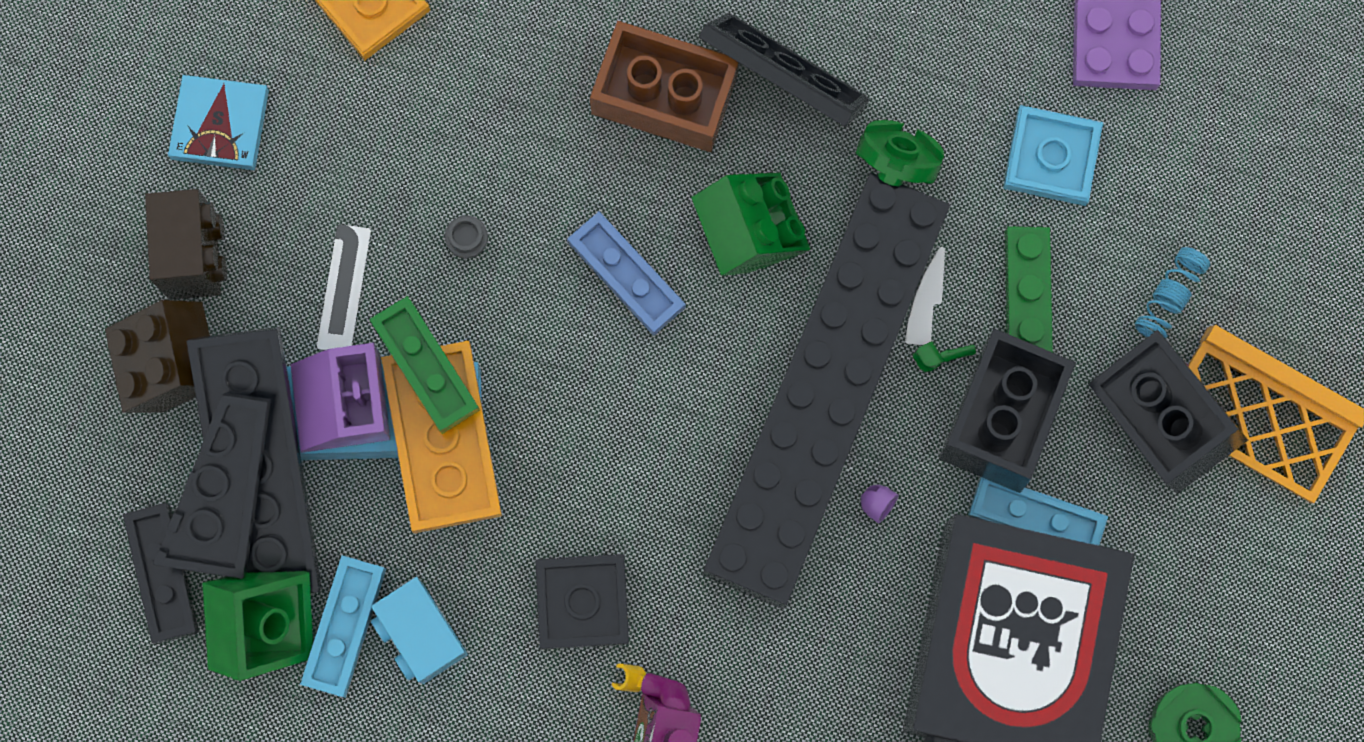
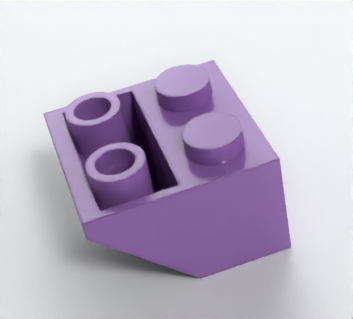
(340, 398)

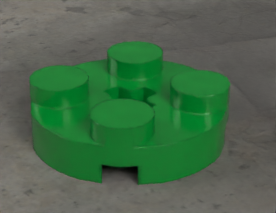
(900, 154)
(1195, 701)

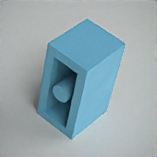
(418, 631)

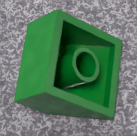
(257, 623)

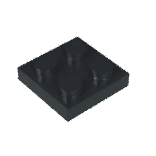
(582, 602)

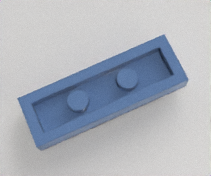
(626, 273)

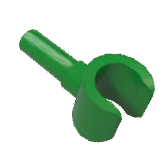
(930, 358)

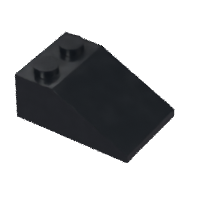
(1167, 412)

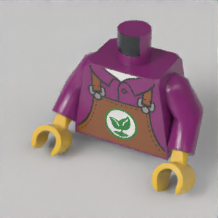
(663, 709)

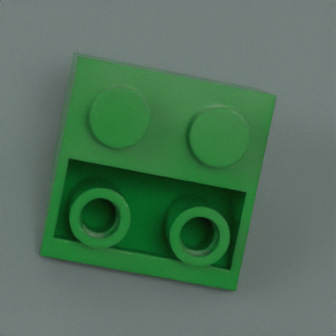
(750, 222)

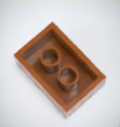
(664, 86)

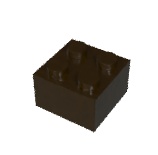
(184, 244)
(153, 355)

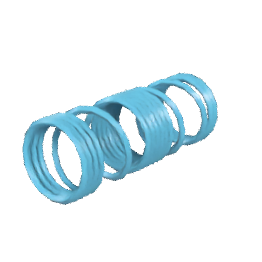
(1172, 294)

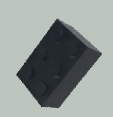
(1007, 411)

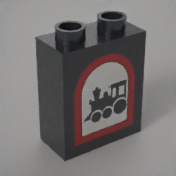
(1017, 637)

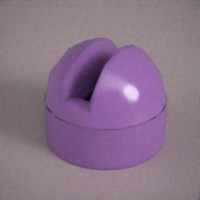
(878, 502)

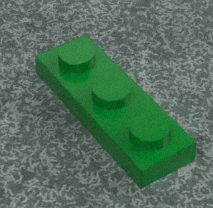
(1029, 285)
(424, 364)

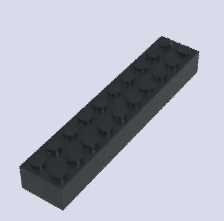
(826, 392)

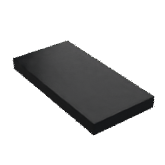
(785, 68)

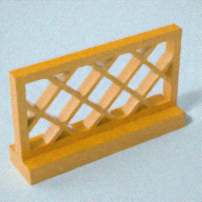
(1291, 387)

